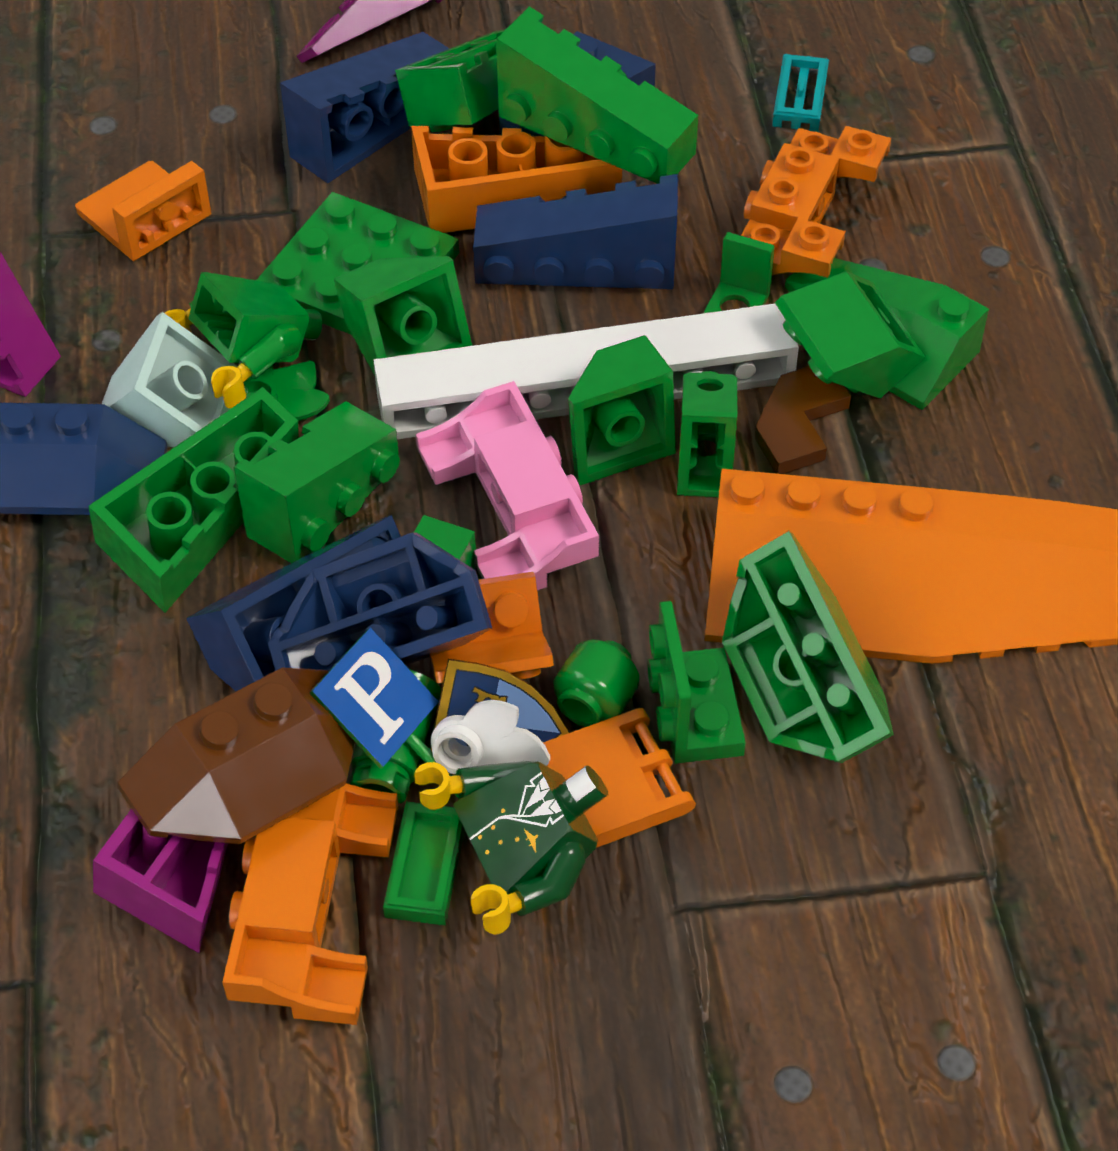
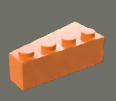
(474, 170)

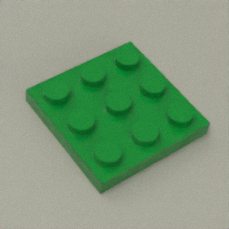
(341, 239)

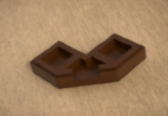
(785, 423)

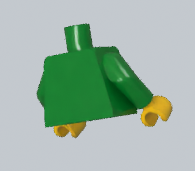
(249, 326)

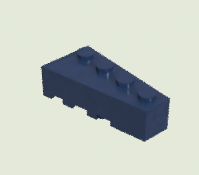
(350, 106)
(581, 239)

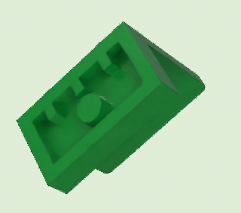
(695, 696)

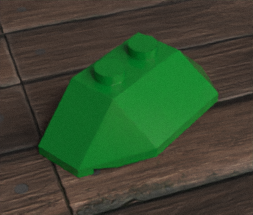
(801, 657)

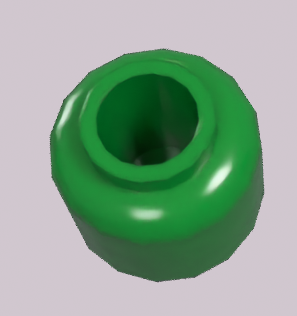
(596, 682)

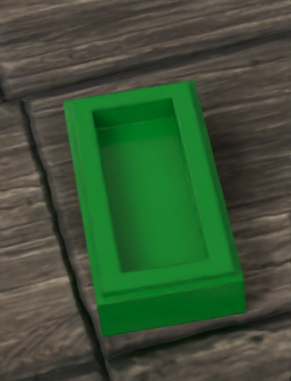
(424, 865)

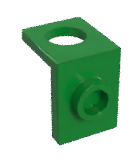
(744, 272)

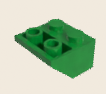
(850, 334)

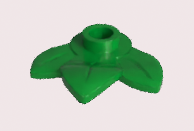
(292, 388)

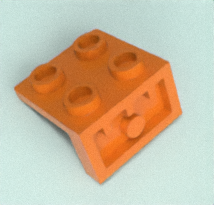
(147, 207)
(516, 632)

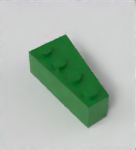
(589, 102)
(187, 502)

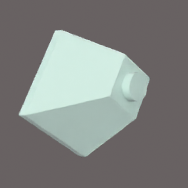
(168, 382)

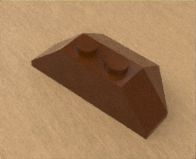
(241, 762)

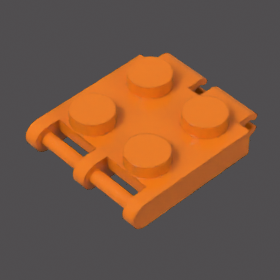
(634, 794)

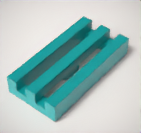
(797, 114)

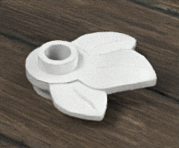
(491, 738)

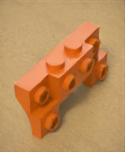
(799, 191)
(287, 903)

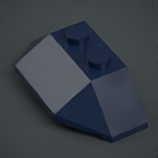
(68, 455)
(402, 589)

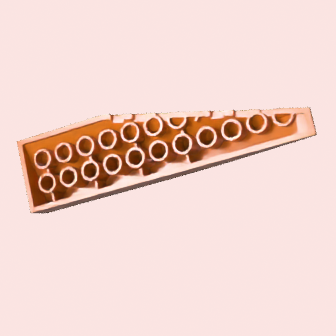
(930, 566)

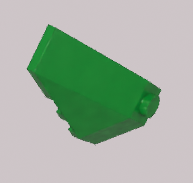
(938, 318)

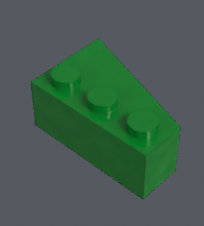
(452, 85)
(316, 481)

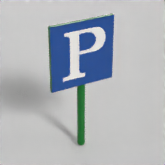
(376, 700)

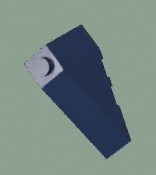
(239, 626)

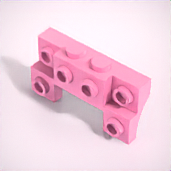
(522, 480)

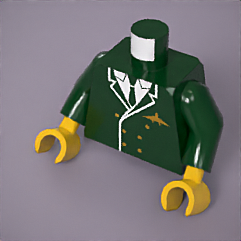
(523, 828)

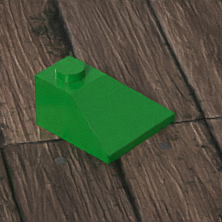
(403, 307)
(622, 411)

